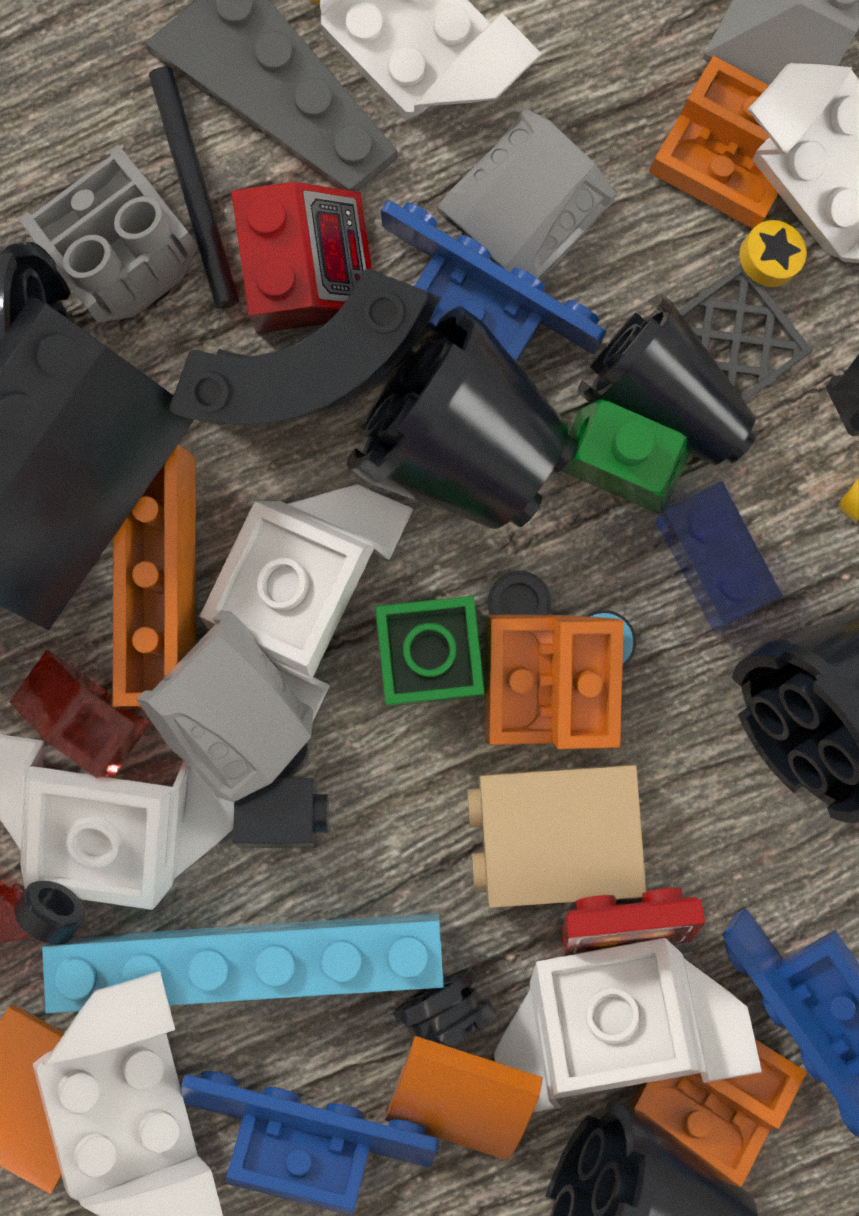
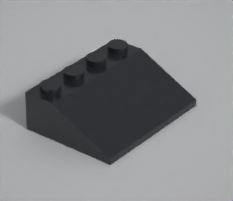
(74, 455)

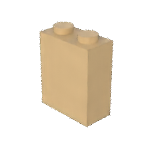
(558, 835)

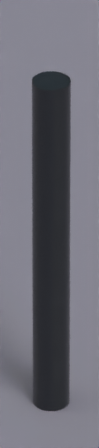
(193, 187)

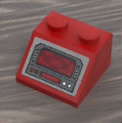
(299, 252)

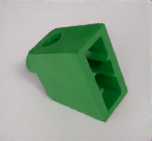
(627, 454)

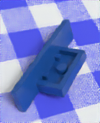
(505, 301)
(812, 997)
(300, 1148)

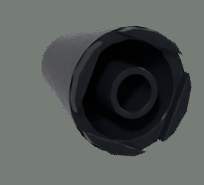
(672, 379)

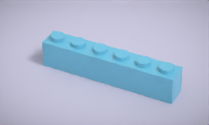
(252, 960)

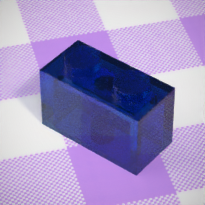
(717, 556)

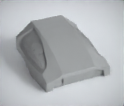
(529, 197)
(113, 239)
(229, 712)

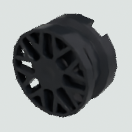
(447, 1012)

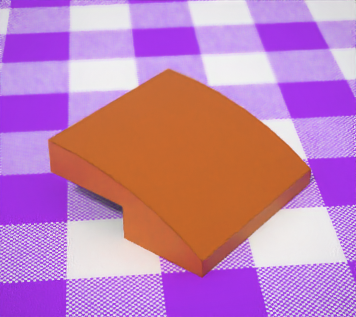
(715, 145)
(553, 680)
(465, 1098)
(725, 1117)
(24, 1129)

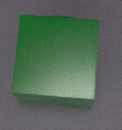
(429, 651)

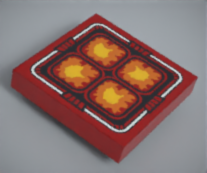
(604, 924)

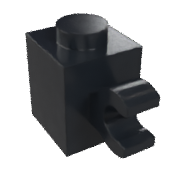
(283, 812)

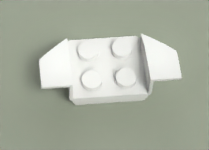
(427, 50)
(814, 150)
(298, 571)
(105, 834)
(625, 1022)
(121, 1109)

